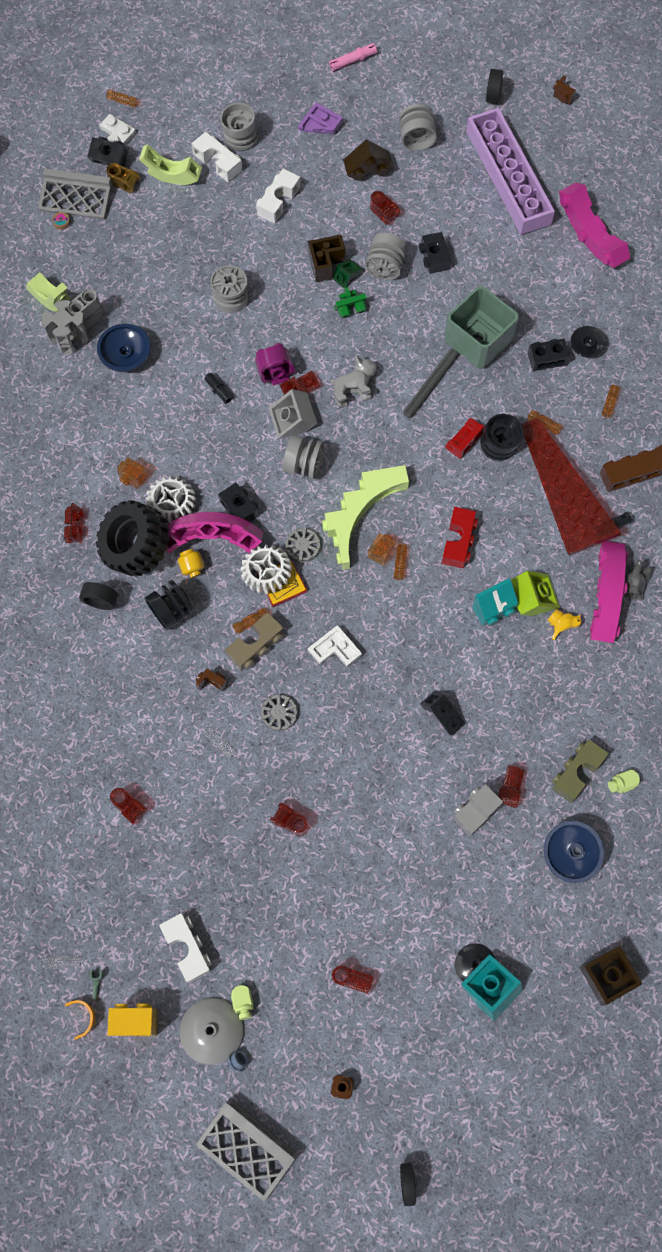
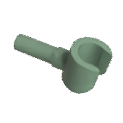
(95, 983)

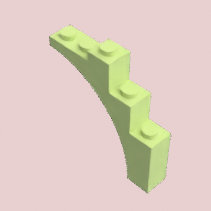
(373, 487)

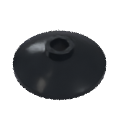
(589, 335)
(466, 956)

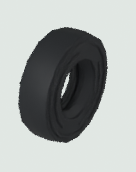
(407, 1184)

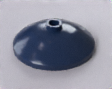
(121, 340)
(561, 854)

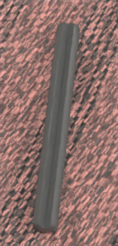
(430, 383)

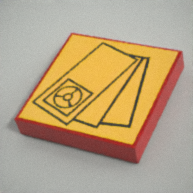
(293, 589)

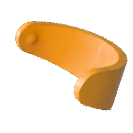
(92, 1017)

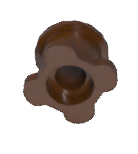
(348, 1081)

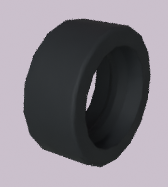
(494, 85)
(98, 596)

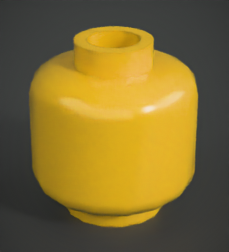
(191, 563)

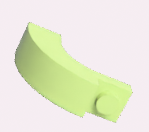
(170, 171)
(46, 292)

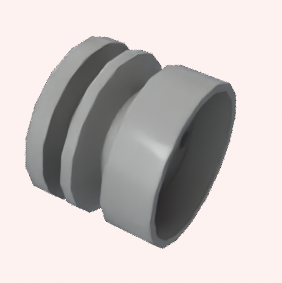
(239, 126)
(417, 127)
(386, 256)
(229, 289)
(303, 457)

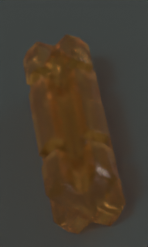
(122, 98)
(610, 401)
(546, 422)
(400, 562)
(248, 621)

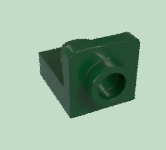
(345, 272)

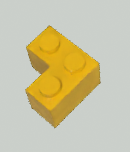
(132, 1021)

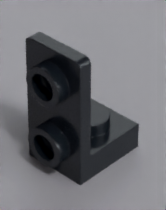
(443, 711)

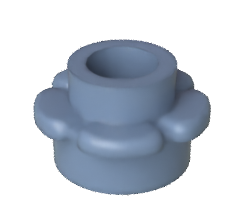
(238, 1060)

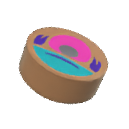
(61, 220)

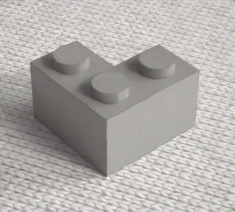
(480, 808)

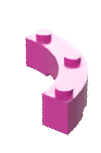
(590, 228)
(213, 526)
(610, 592)

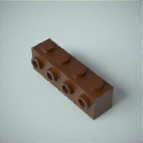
(632, 469)

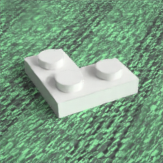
(117, 129)
(335, 643)

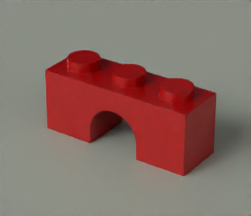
(456, 552)

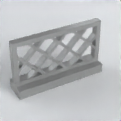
(81, 182)
(260, 1135)

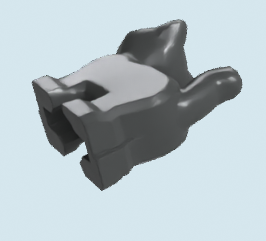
(636, 581)

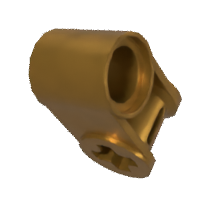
(122, 177)

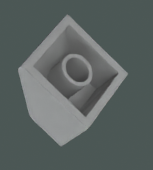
(292, 414)

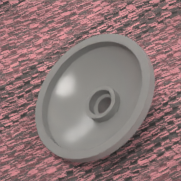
(226, 1036)

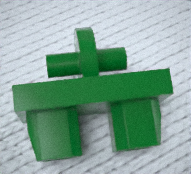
(356, 301)

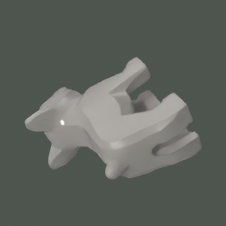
(354, 382)

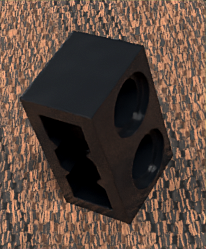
(548, 357)

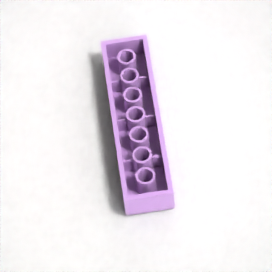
(510, 171)

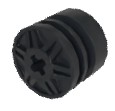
(504, 428)
(169, 604)

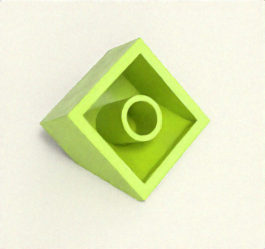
(534, 593)

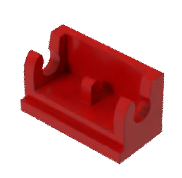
(465, 438)

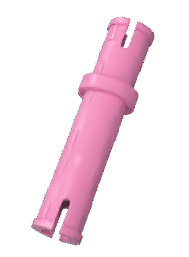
(358, 54)

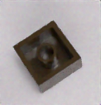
(610, 976)

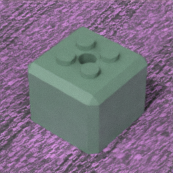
(481, 316)

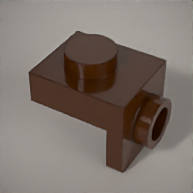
(563, 92)
(215, 679)

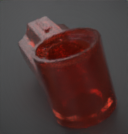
(510, 791)
(354, 979)

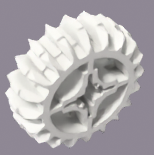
(180, 488)
(263, 560)

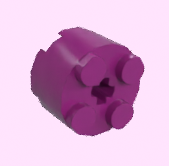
(274, 364)

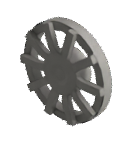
(302, 544)
(278, 712)

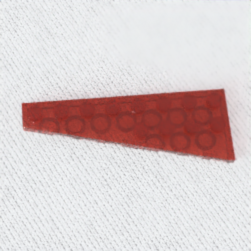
(573, 505)

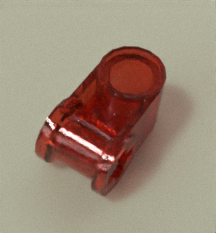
(385, 208)
(130, 807)
(286, 818)

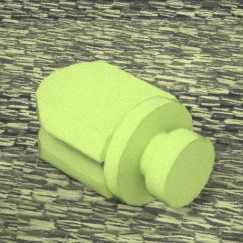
(624, 781)
(242, 1002)

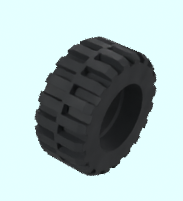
(115, 533)

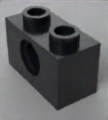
(98, 150)
(435, 244)
(236, 494)

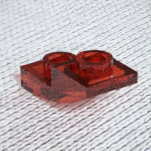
(305, 383)

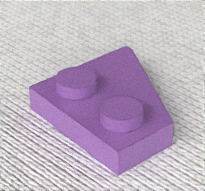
(320, 120)

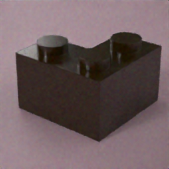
(367, 158)
(323, 254)

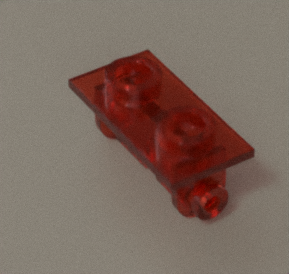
(73, 516)

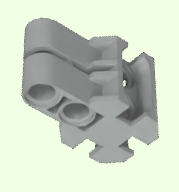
(72, 320)

